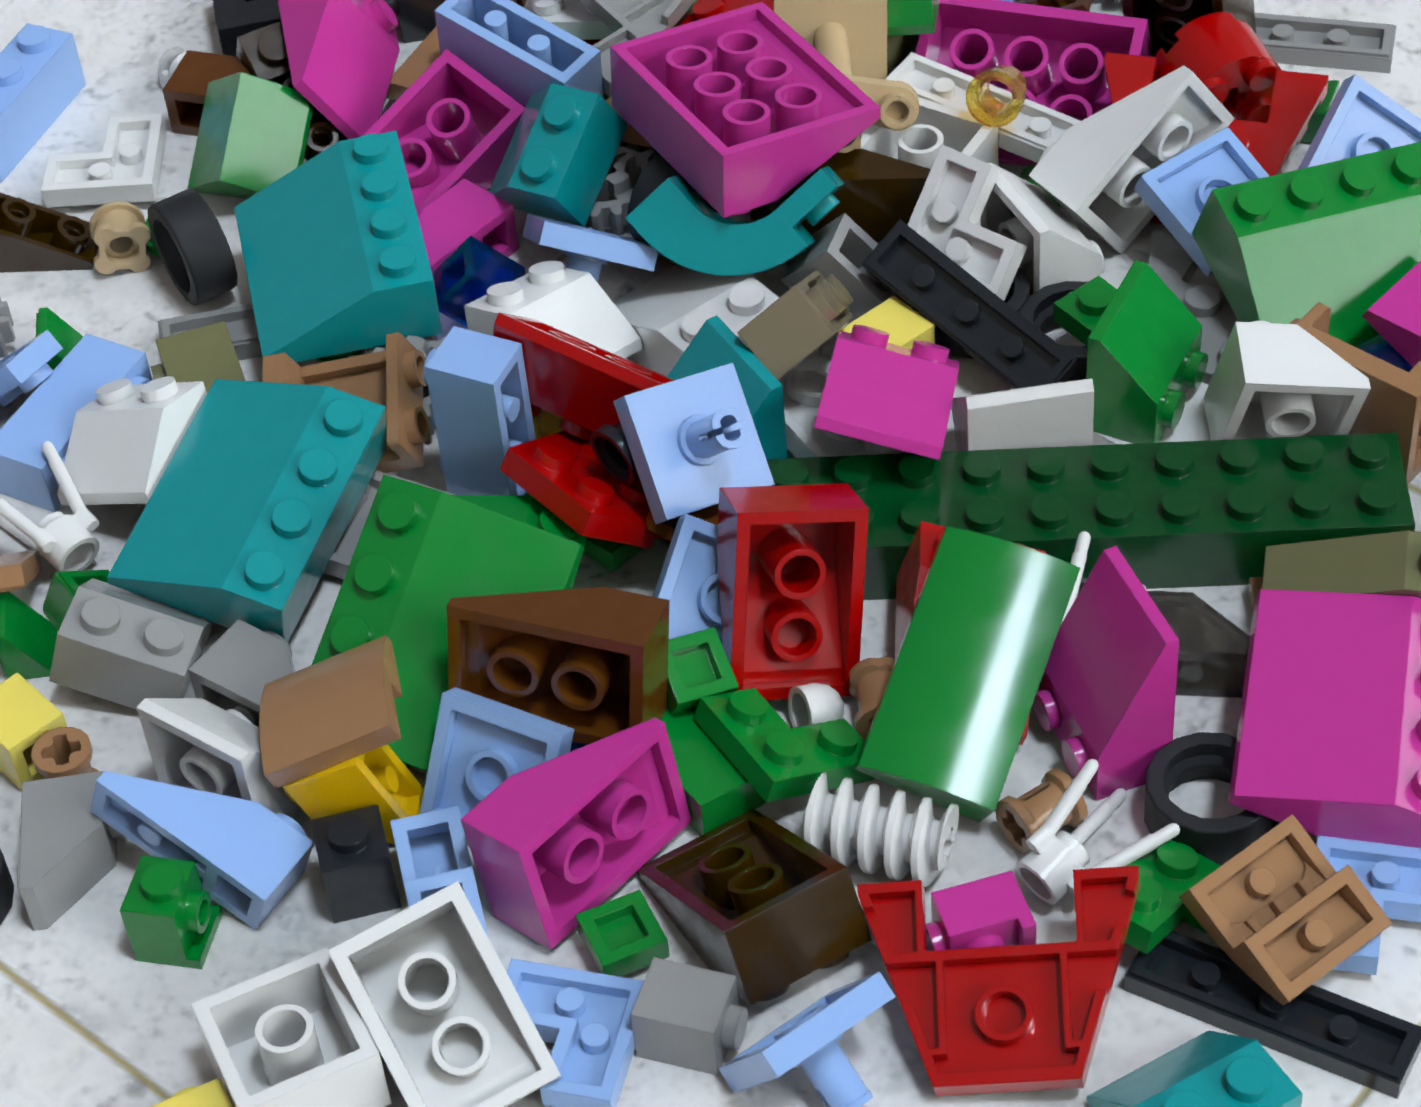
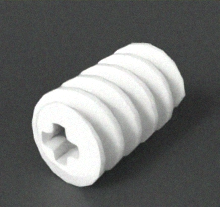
(880, 833)

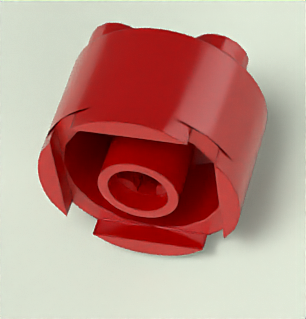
(1227, 61)

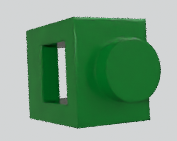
(169, 913)

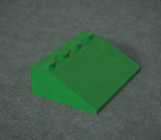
(1316, 236)
(405, 570)

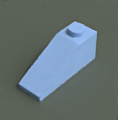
(238, 845)

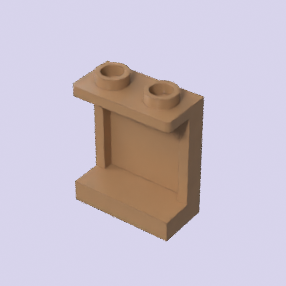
(382, 377)
(1393, 397)

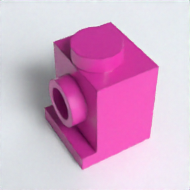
(980, 915)

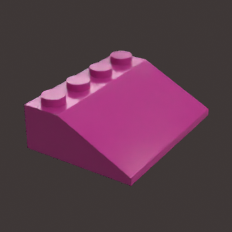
(1051, 46)
(737, 104)
(1333, 715)

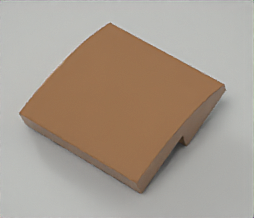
(329, 712)
(1285, 911)

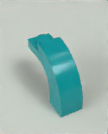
(702, 240)

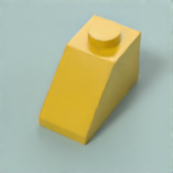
(358, 783)

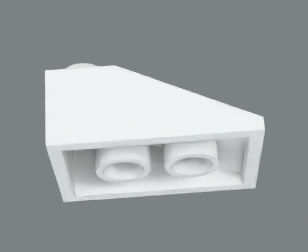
(1103, 156)
(679, 301)
(444, 1007)

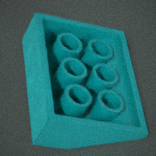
(338, 253)
(254, 502)

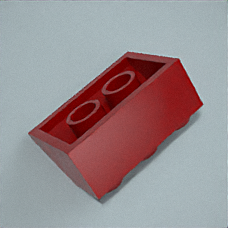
(573, 375)

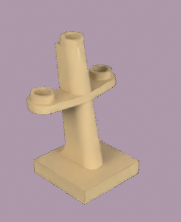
(855, 42)

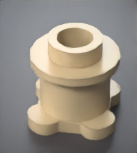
(120, 237)

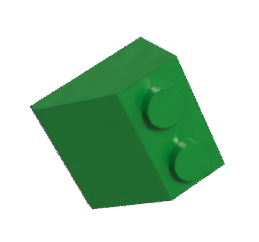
(1143, 359)

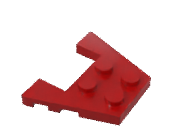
(1271, 142)
(575, 487)
(1005, 1012)

